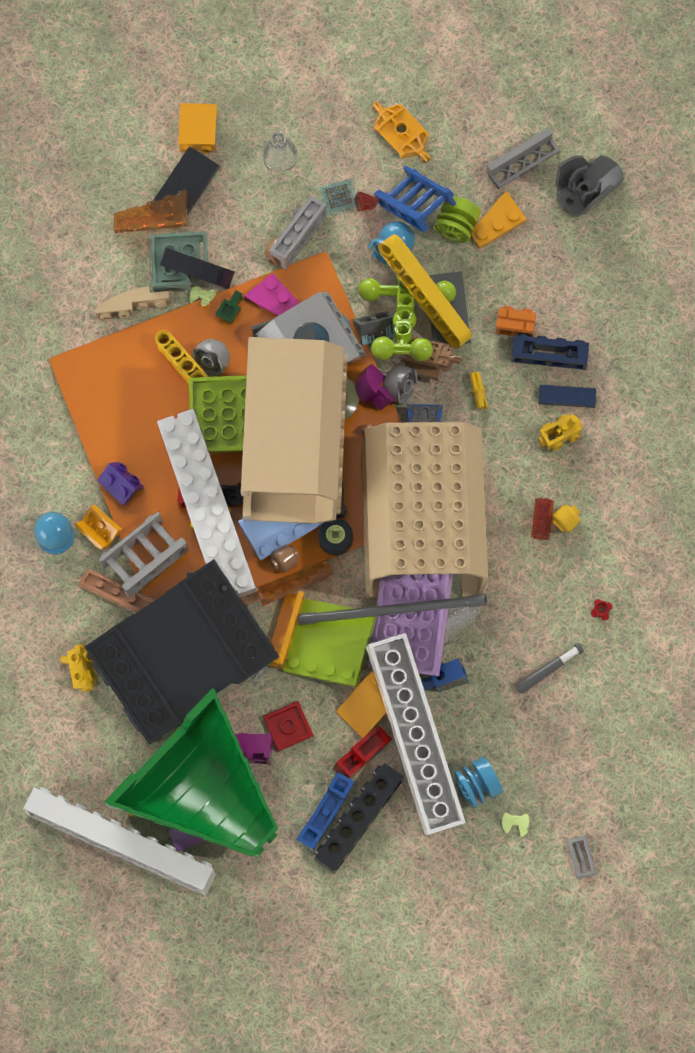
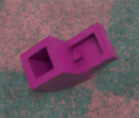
(369, 387)

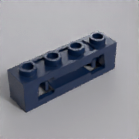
(523, 347)

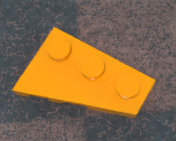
(498, 221)

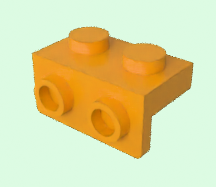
(98, 528)

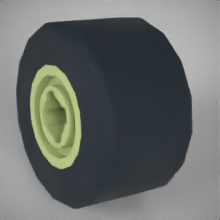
(334, 543)

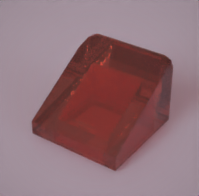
(365, 201)

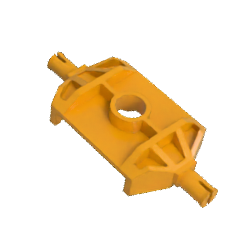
(406, 143)

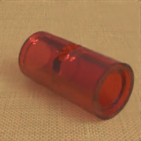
(542, 519)

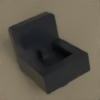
(232, 494)

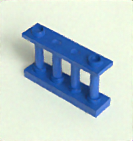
(408, 213)

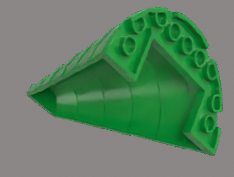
(201, 785)

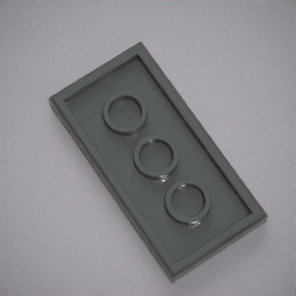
(458, 303)

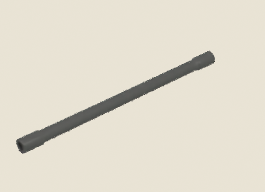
(469, 601)

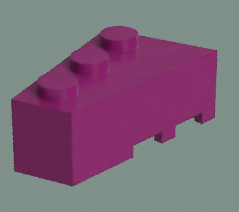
(256, 747)

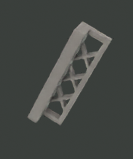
(520, 152)
(299, 231)

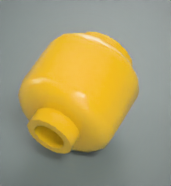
(566, 518)

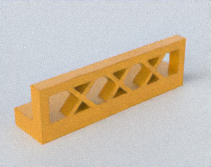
(286, 626)

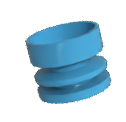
(478, 782)

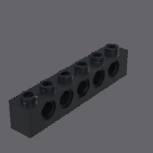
(381, 774)

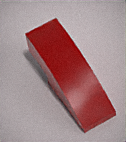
(362, 752)

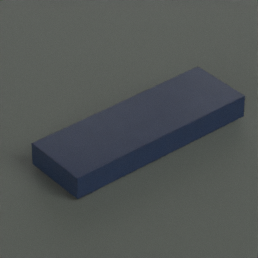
(567, 396)

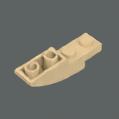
(124, 303)

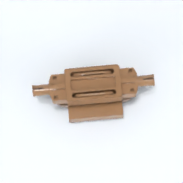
(440, 360)

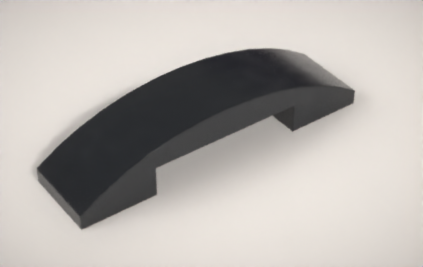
(197, 268)

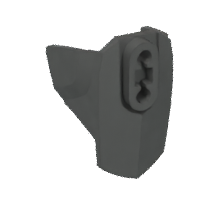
(596, 178)

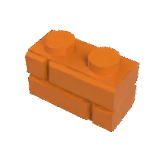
(515, 322)

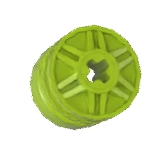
(458, 220)

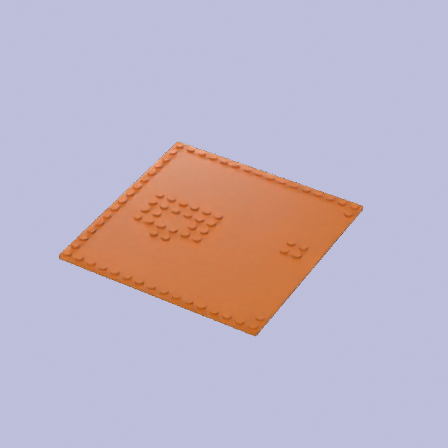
(127, 385)

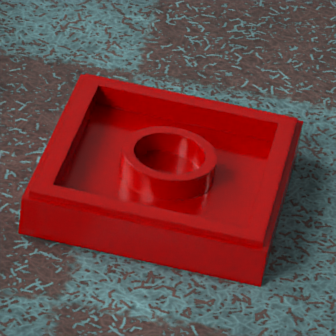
(288, 726)

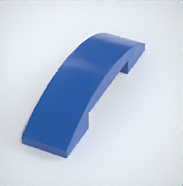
(326, 811)

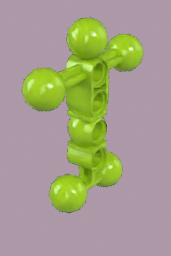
(403, 319)

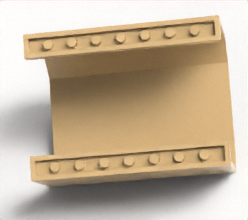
(293, 430)
(424, 503)

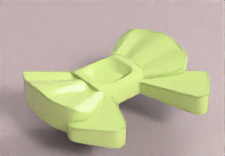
(197, 292)
(521, 821)

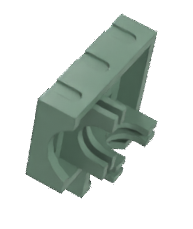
(183, 242)

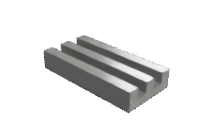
(573, 858)

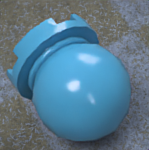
(398, 228)
(54, 533)

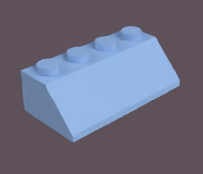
(269, 536)

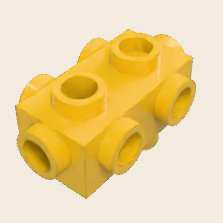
(565, 429)
(81, 668)

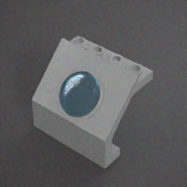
(315, 320)

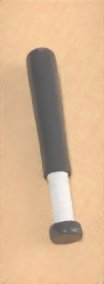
(534, 678)

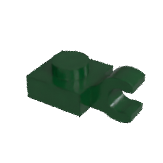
(229, 309)

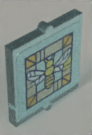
(338, 196)

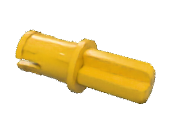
(478, 391)

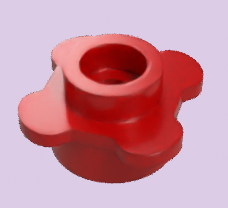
(601, 614)

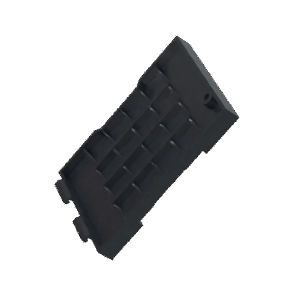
(180, 650)

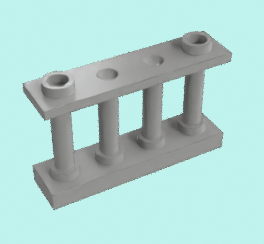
(154, 568)

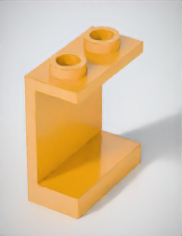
(197, 127)

